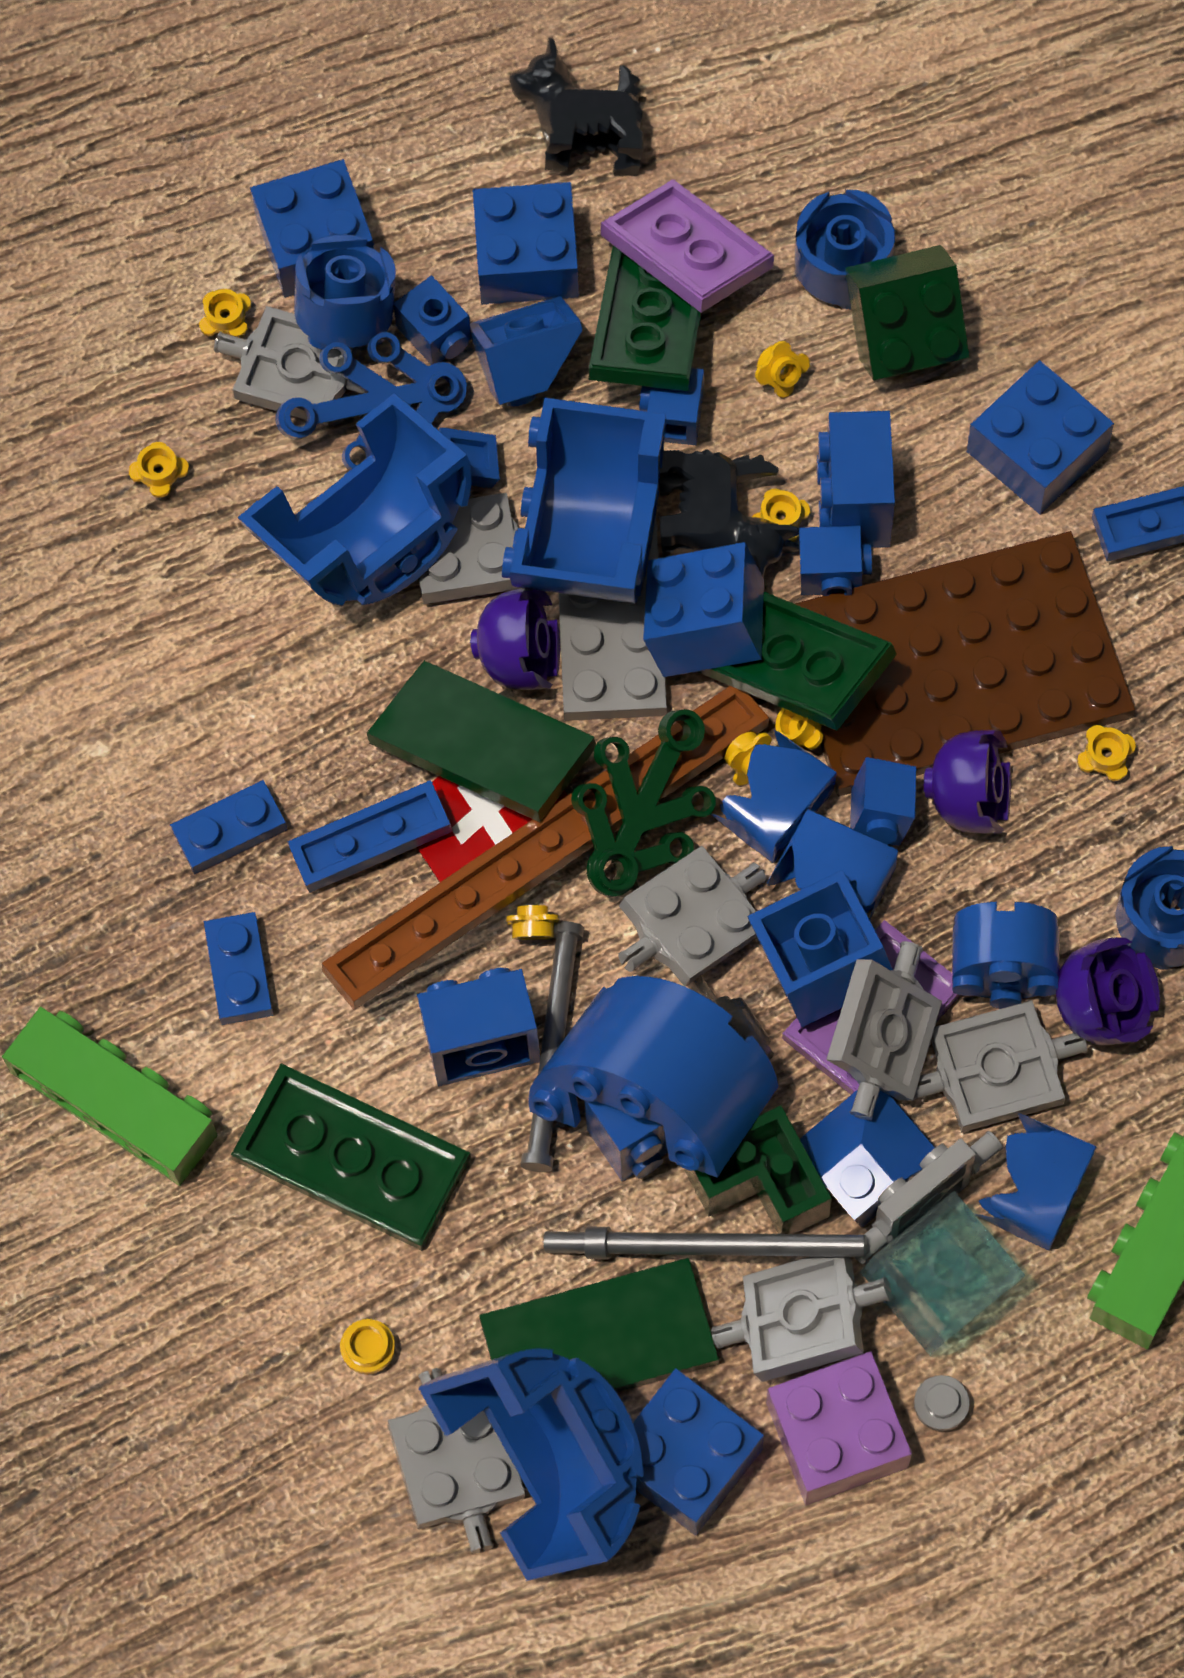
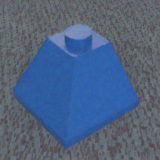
(525, 348)
(865, 1156)

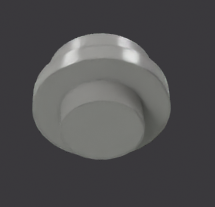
(941, 1403)

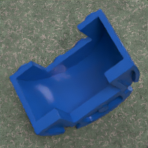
(589, 501)
(380, 519)
(663, 1059)
(566, 1443)

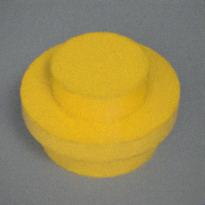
(367, 1346)

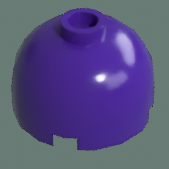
(517, 640)
(970, 782)
(1108, 992)

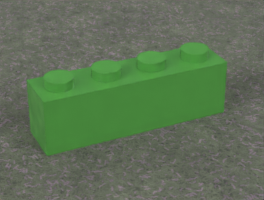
(110, 1094)
(1151, 1258)

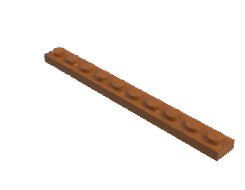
(520, 862)

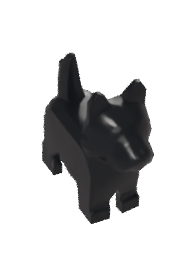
(582, 118)
(711, 510)

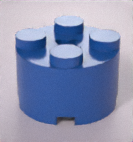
(840, 234)
(344, 291)
(1140, 911)
(1005, 953)

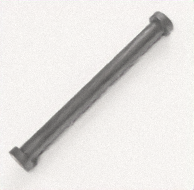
(566, 936)

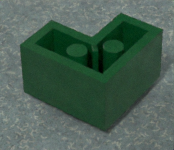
(773, 1167)

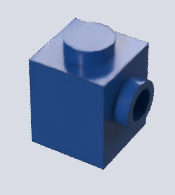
(433, 321)
(680, 407)
(832, 559)
(883, 800)

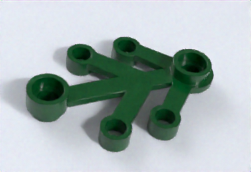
(640, 808)

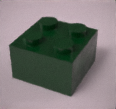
(907, 312)

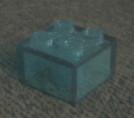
(943, 1273)

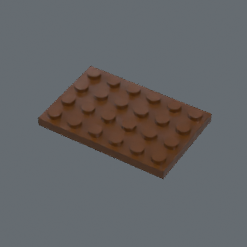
(978, 647)

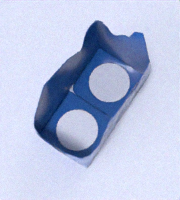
(782, 788)
(826, 847)
(1047, 1172)

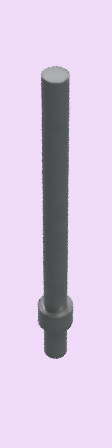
(602, 1243)

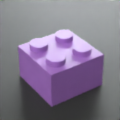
(838, 1428)

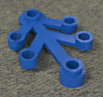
(377, 391)

